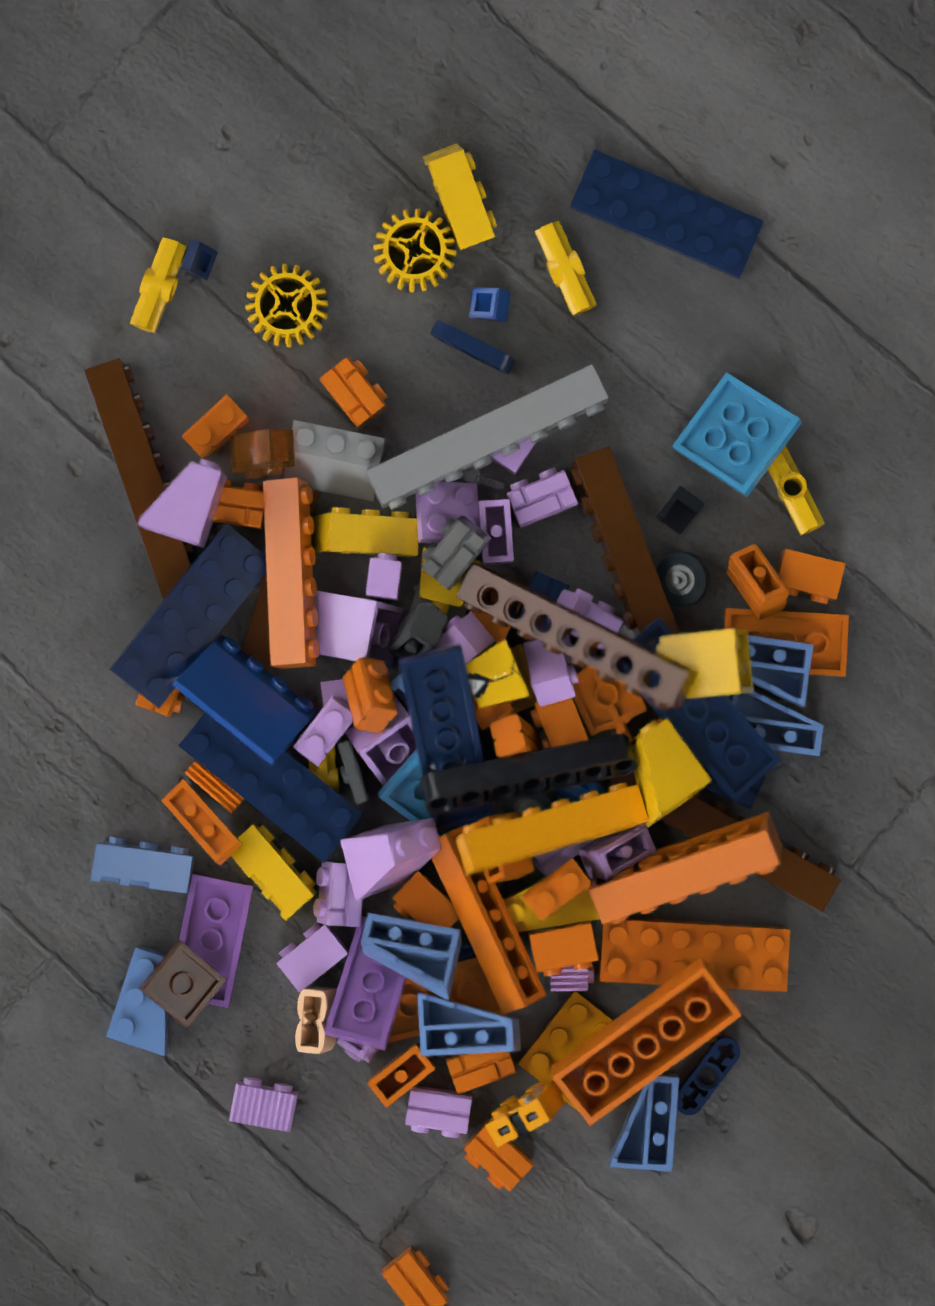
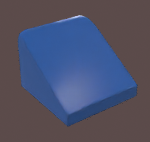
(489, 304)

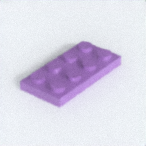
(216, 927)
(365, 998)

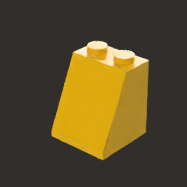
(718, 659)
(665, 770)

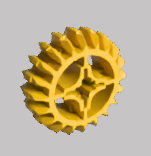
(402, 246)
(297, 296)

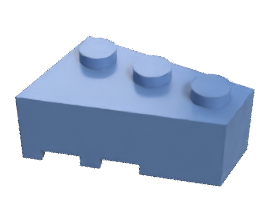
(781, 667)
(779, 725)
(143, 865)
(414, 950)
(136, 1016)
(463, 1029)
(649, 1127)

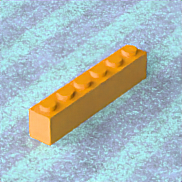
(551, 829)

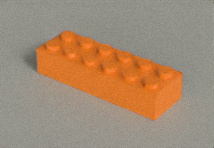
(689, 868)
(660, 949)
(646, 1041)

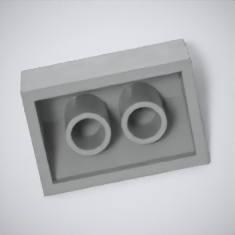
(335, 459)

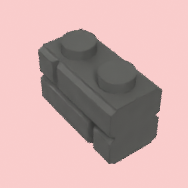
(455, 551)
(417, 631)

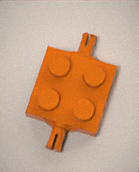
(605, 703)

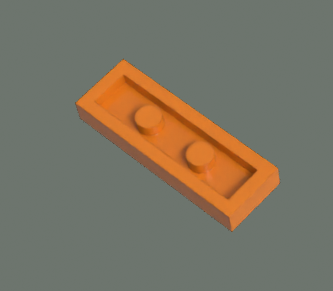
(201, 822)

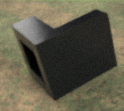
(680, 510)

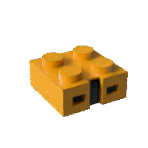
(525, 1113)

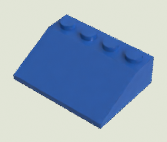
(246, 698)

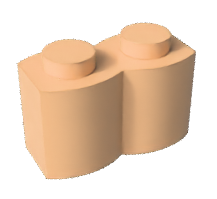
(313, 1010)

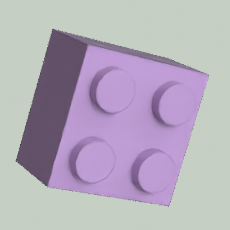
(387, 749)

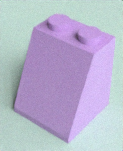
(188, 504)
(355, 627)
(388, 855)

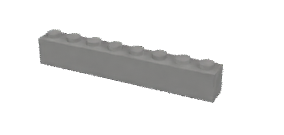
(488, 436)

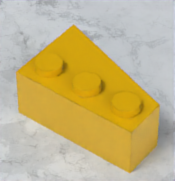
(461, 195)
(365, 533)
(273, 870)
(576, 911)

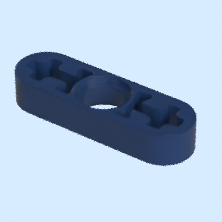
(472, 347)
(727, 1061)

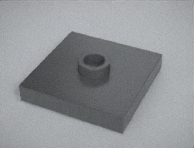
(352, 772)

